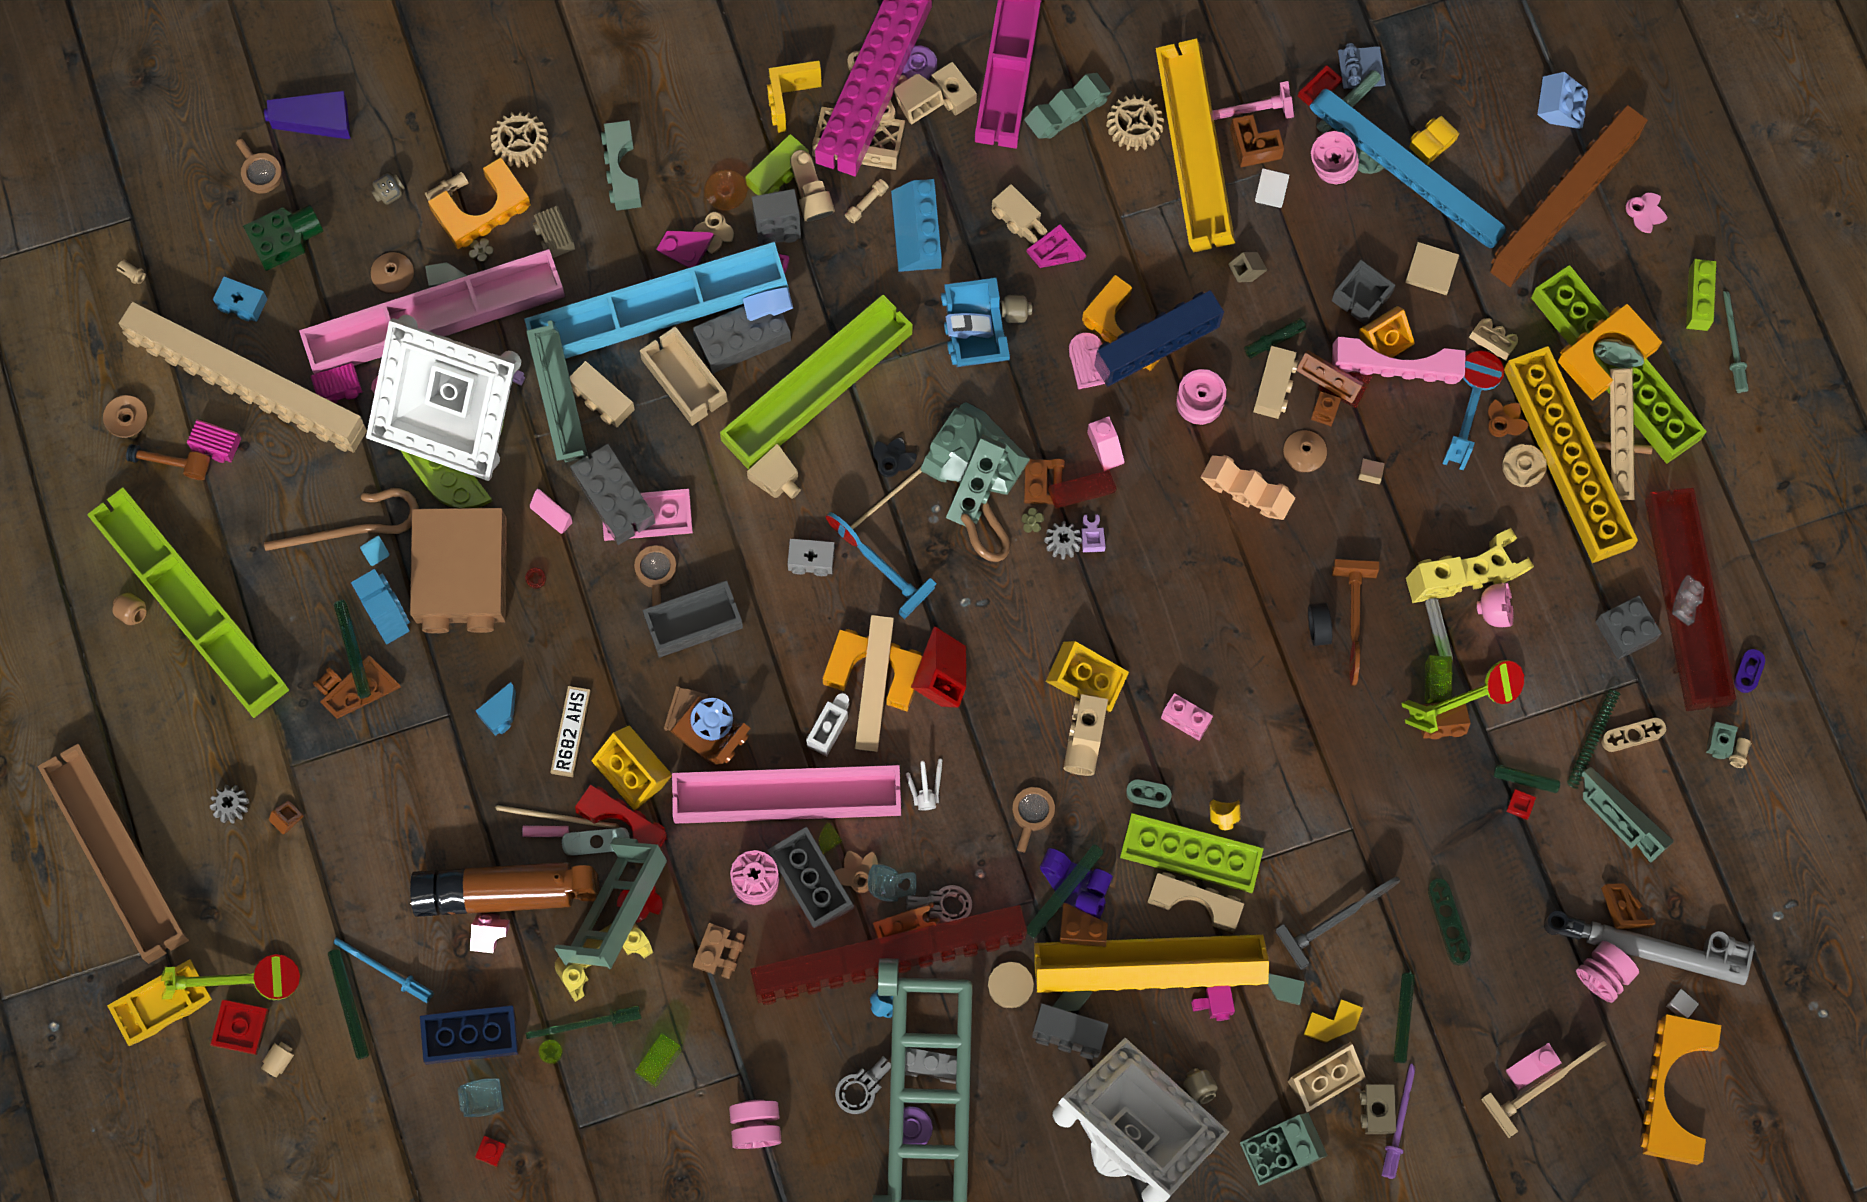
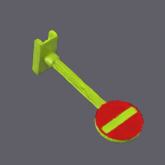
(1502, 685)
(273, 977)

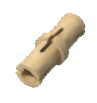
(450, 186)

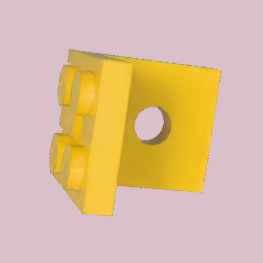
(789, 79)

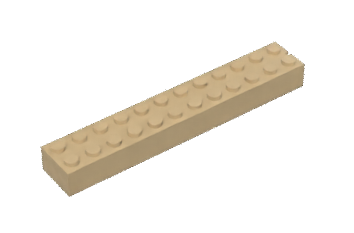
(242, 377)

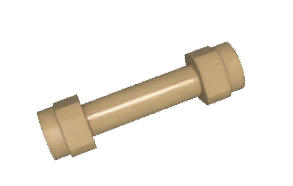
(878, 188)

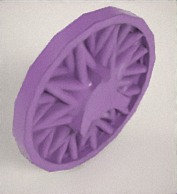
(921, 62)
(916, 1126)

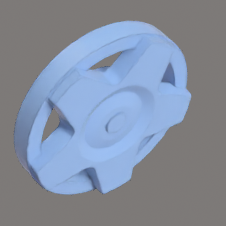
(711, 719)

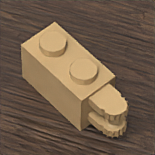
(1018, 214)

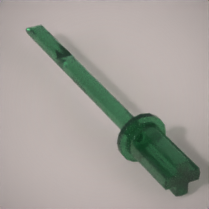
(615, 1017)

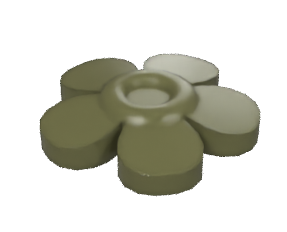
(480, 250)
(1032, 520)

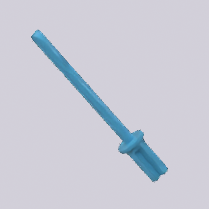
(408, 984)

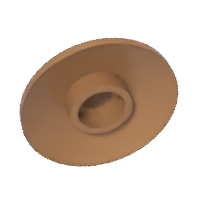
(392, 281)
(121, 408)
(1300, 459)

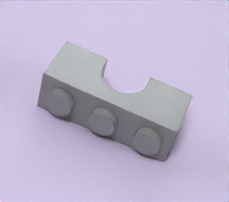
(930, 1064)

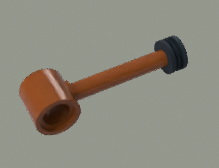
(194, 465)

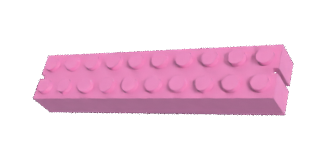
(786, 794)

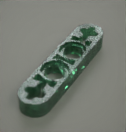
(1451, 921)

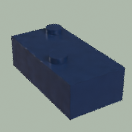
(468, 1035)

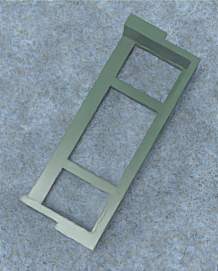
(557, 393)
(627, 851)

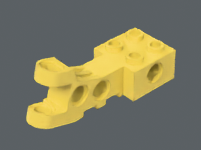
(1450, 574)

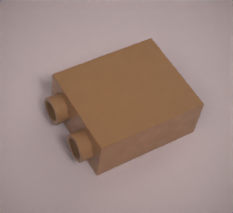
(458, 568)

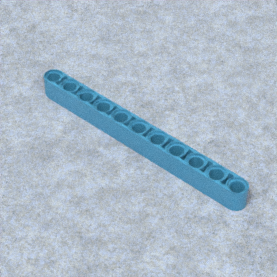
(1408, 168)

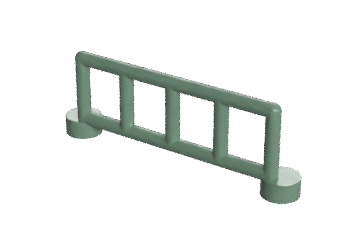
(891, 985)

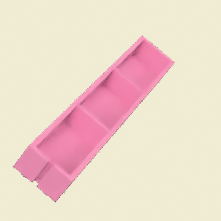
(438, 309)

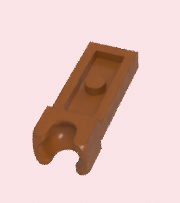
(905, 921)

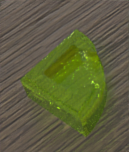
(828, 838)

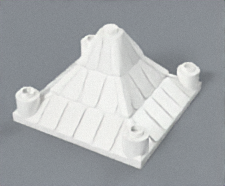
(441, 398)
(1140, 1122)

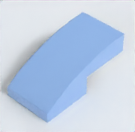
(767, 303)

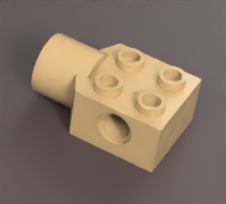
(1085, 739)

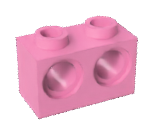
(1186, 717)

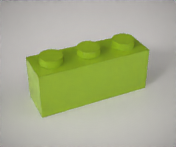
(775, 168)
(1701, 294)

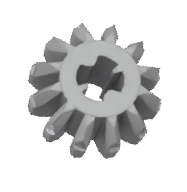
(1063, 532)
(222, 810)

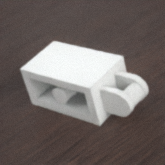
(829, 725)

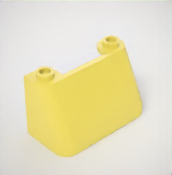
(573, 973)

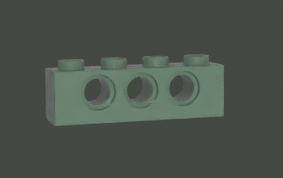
(989, 449)

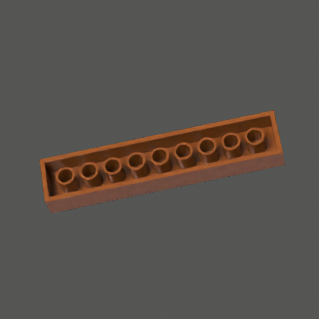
(1568, 195)

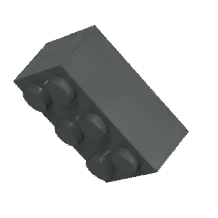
(776, 217)
(1069, 1031)

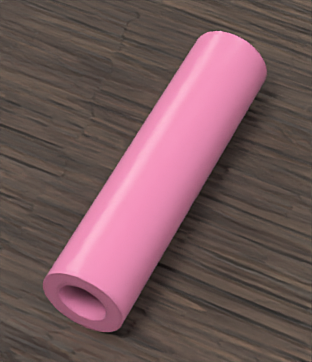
(545, 831)

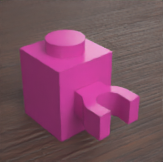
(1217, 1001)

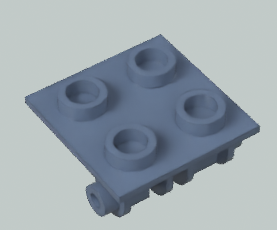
(1358, 63)

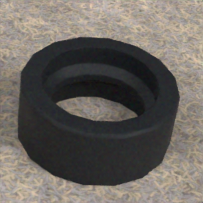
(1320, 624)

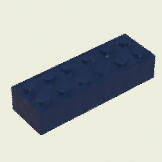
(1158, 338)

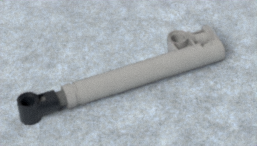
(1728, 963)

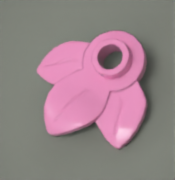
(1648, 214)

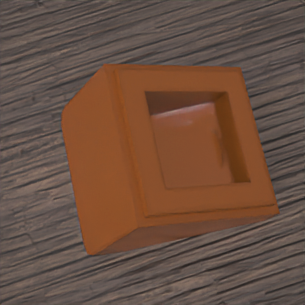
(285, 817)

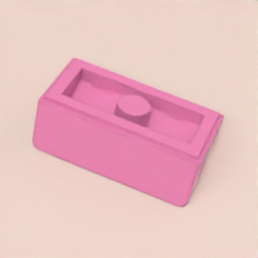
(550, 511)

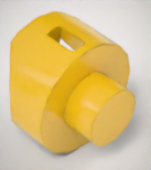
(1224, 814)

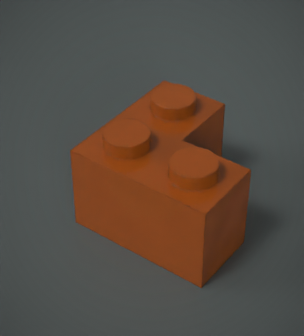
(1253, 146)

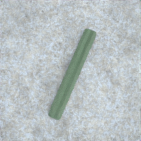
(1355, 95)

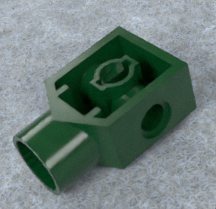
(282, 235)

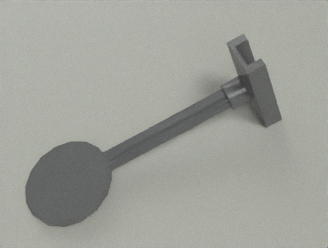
(1296, 944)

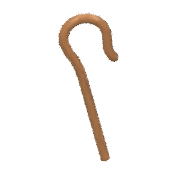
(357, 529)
(973, 536)

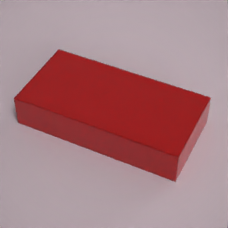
(1323, 80)

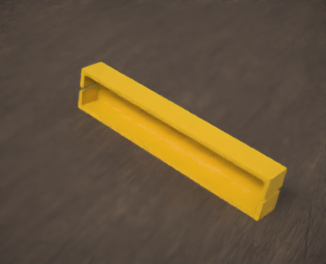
(1195, 146)
(1152, 964)

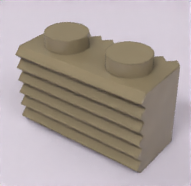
(553, 231)

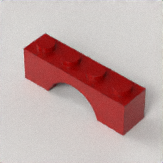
(598, 806)

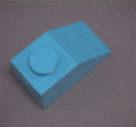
(499, 710)

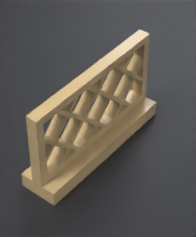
(876, 154)

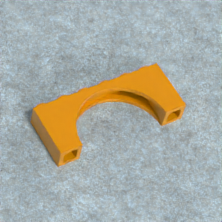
(1663, 1134)

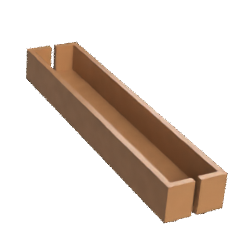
(113, 854)

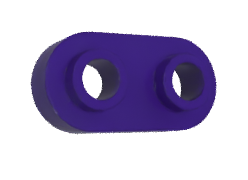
(1749, 672)

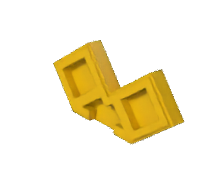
(1344, 1022)

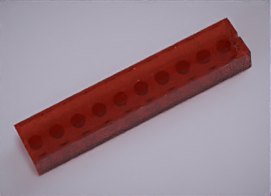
(1700, 646)

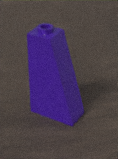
(311, 114)

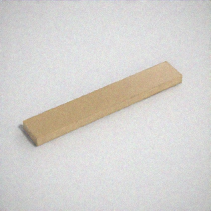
(1622, 433)
(874, 683)

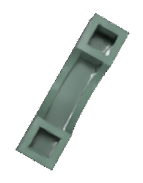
(625, 188)

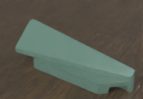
(1623, 816)

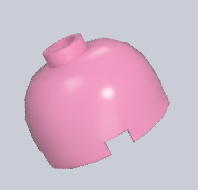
(1496, 605)

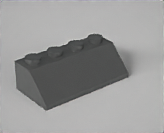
(811, 878)

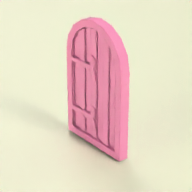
(1082, 355)

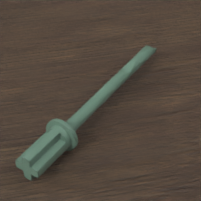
(1738, 367)

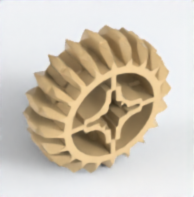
(1123, 112)
(518, 130)

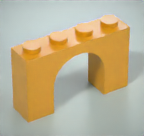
(466, 228)
(1102, 311)
(1621, 325)
(851, 648)

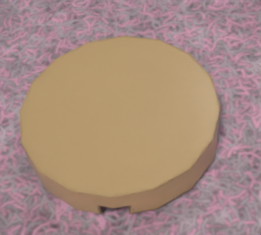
(1524, 465)
(1010, 985)

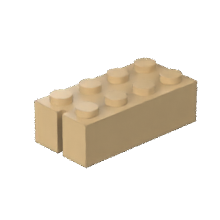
(683, 376)

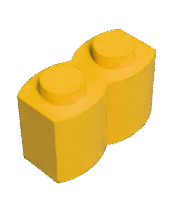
(1433, 140)

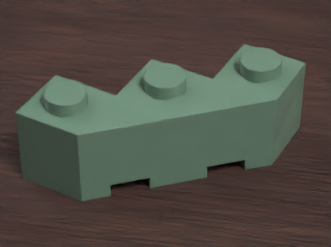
(1068, 106)

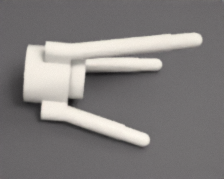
(926, 799)

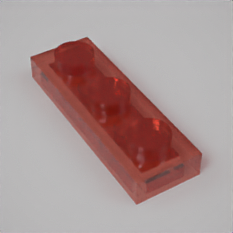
(1082, 489)

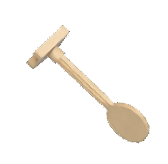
(1503, 1113)

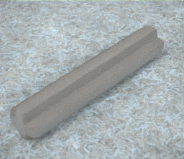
(1438, 627)

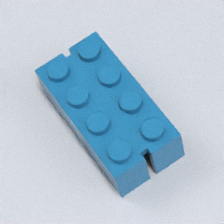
(381, 605)

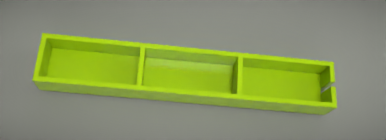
(188, 603)

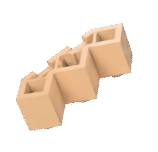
(1248, 487)

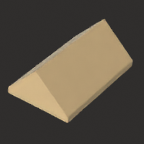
(1327, 1077)

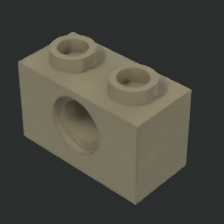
(1385, 1097)

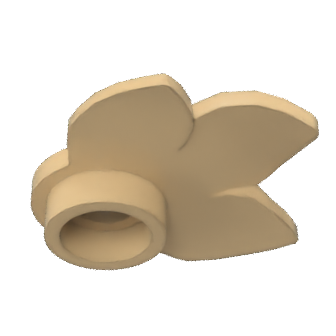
(722, 231)

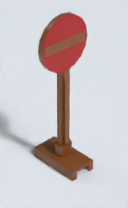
(1355, 571)

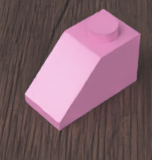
(1106, 443)
(1533, 1066)

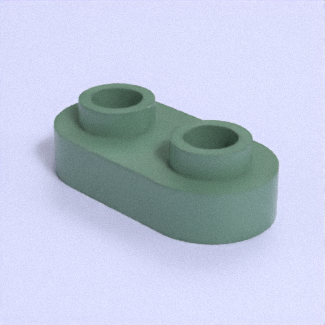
(1149, 791)

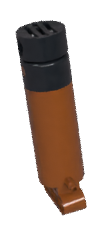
(501, 888)

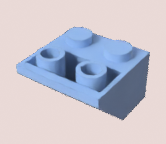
(1562, 101)

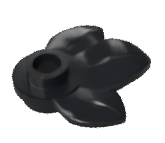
(895, 455)

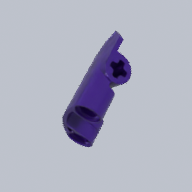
(1090, 891)

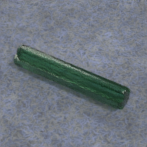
(1526, 778)

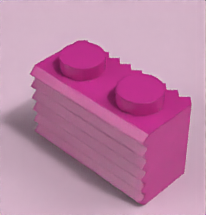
(337, 383)
(214, 441)

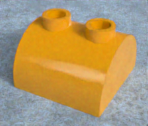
(1388, 333)

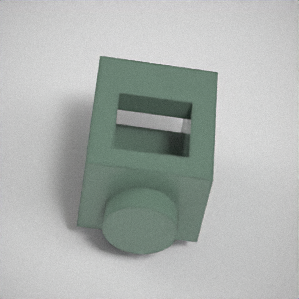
(1715, 746)

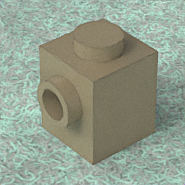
(1247, 267)

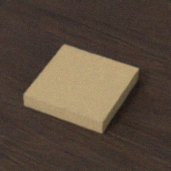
(1432, 268)

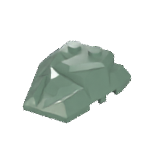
(957, 442)

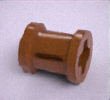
(334, 679)

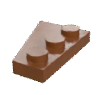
(344, 696)

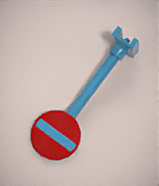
(1482, 372)
(914, 595)

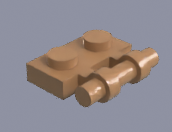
(712, 948)

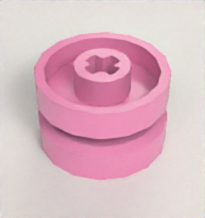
(1201, 396)

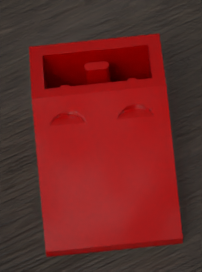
(942, 670)

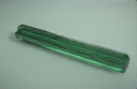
(1404, 1018)

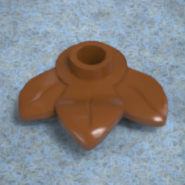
(1507, 417)

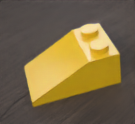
(1086, 673)

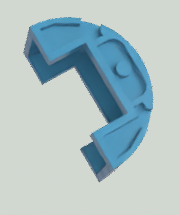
(976, 298)

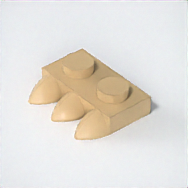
(1494, 338)

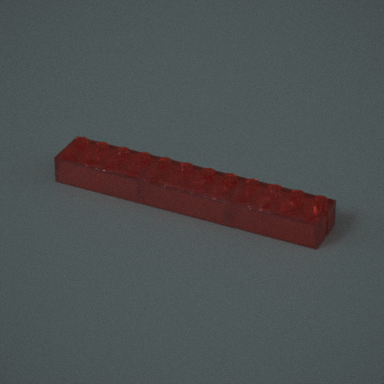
(912, 949)

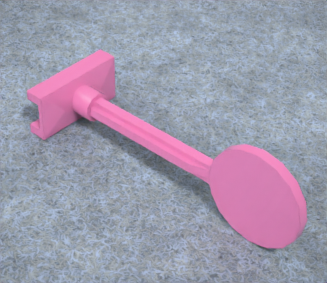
(1280, 101)

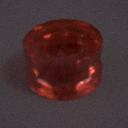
(530, 573)

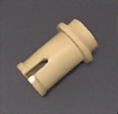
(135, 274)
(1740, 753)

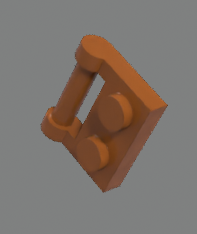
(1036, 480)

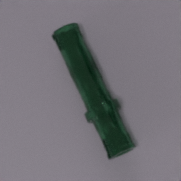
(1278, 336)

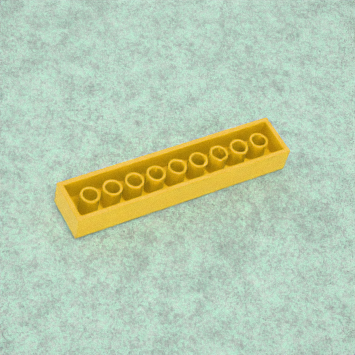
(1570, 454)

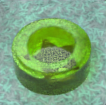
(550, 1052)

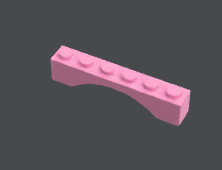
(1354, 355)

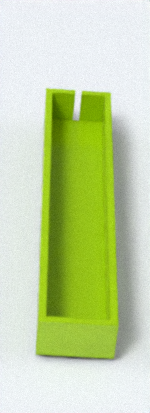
(816, 382)

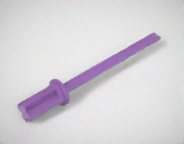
(1393, 1152)

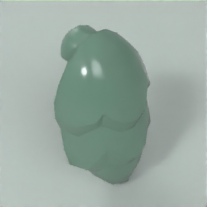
(1619, 353)

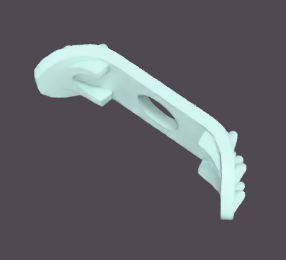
(579, 842)

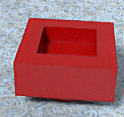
(1521, 804)
(490, 1151)

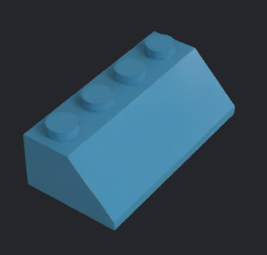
(916, 226)

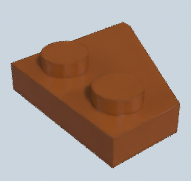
(1625, 907)
(1082, 928)

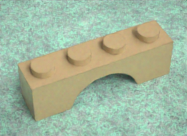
(1223, 910)

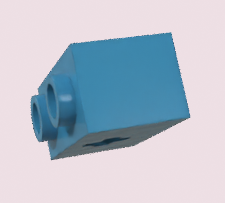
(233, 291)

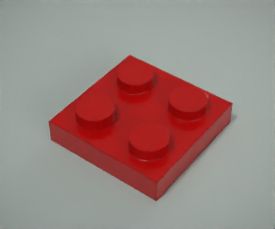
(239, 1027)

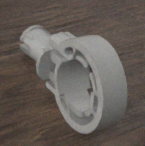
(937, 898)
(874, 1075)

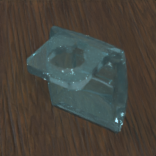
(884, 883)
(481, 1098)

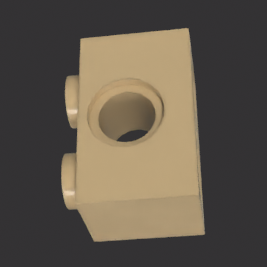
(951, 77)

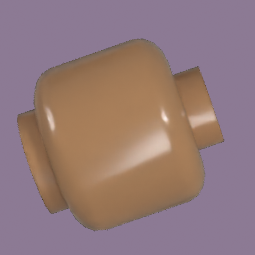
(129, 609)

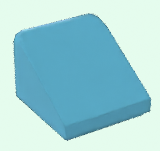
(374, 551)

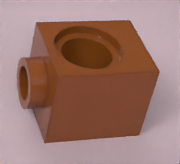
(1326, 408)

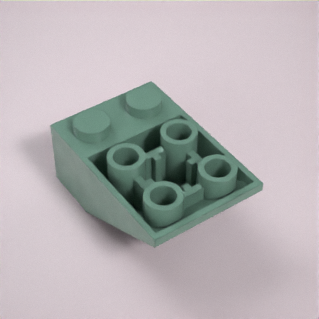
(1283, 1148)

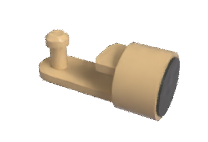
(814, 200)

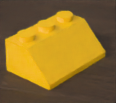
(631, 767)

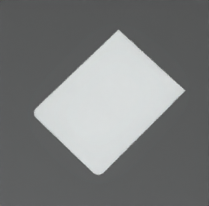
(1272, 188)

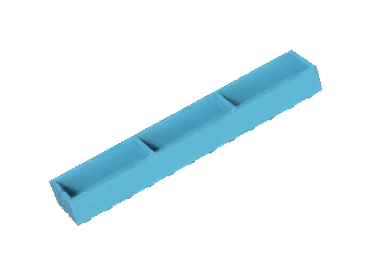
(664, 300)

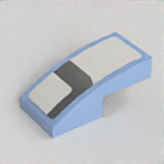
(969, 324)

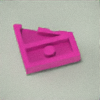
(685, 246)
(1055, 249)

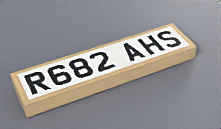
(570, 731)

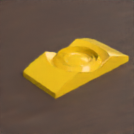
(145, 1013)

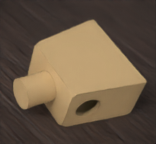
(917, 97)
(775, 474)

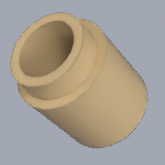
(277, 1059)

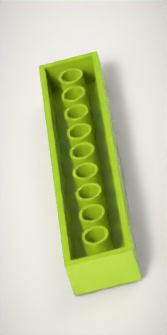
(1657, 408)

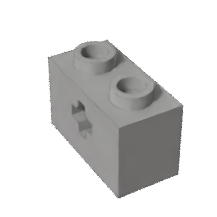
(802, 550)

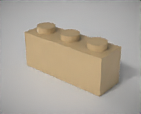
(1276, 382)
(601, 395)

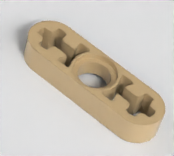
(1616, 733)

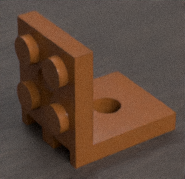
(710, 750)

